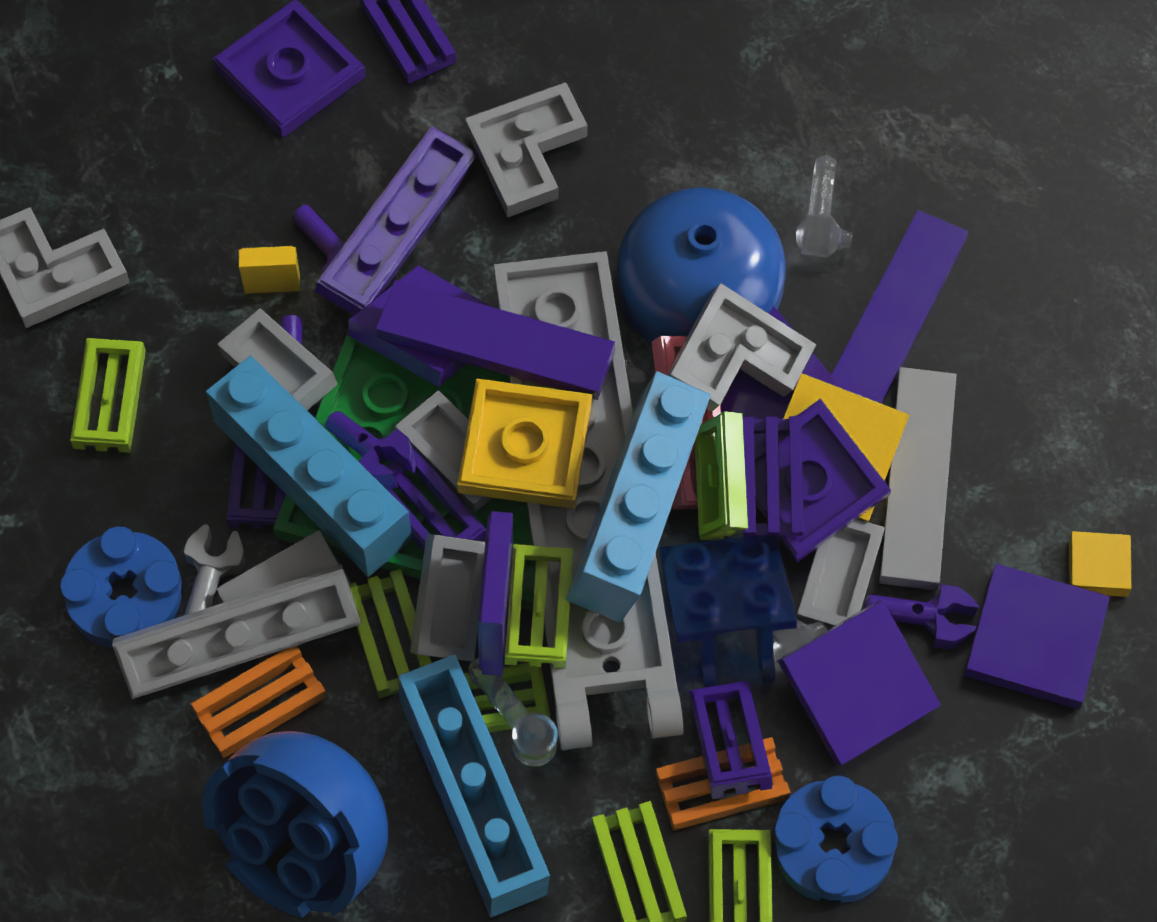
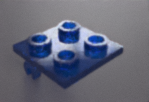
(727, 590)

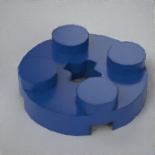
(114, 557)
(833, 875)

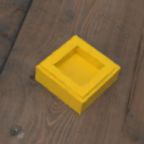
(269, 269)
(1100, 562)

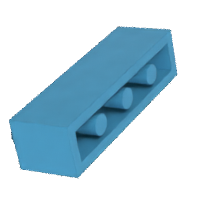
(310, 465)
(638, 497)
(473, 786)

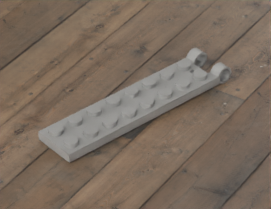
(580, 297)

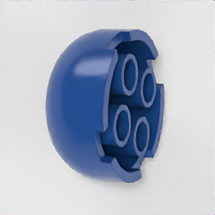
(686, 249)
(304, 792)

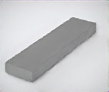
(919, 481)
(236, 631)

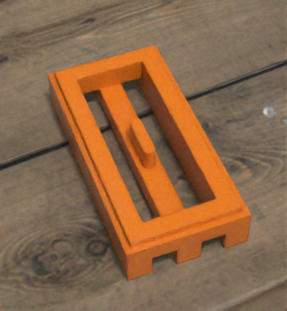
(249, 681)
(718, 809)

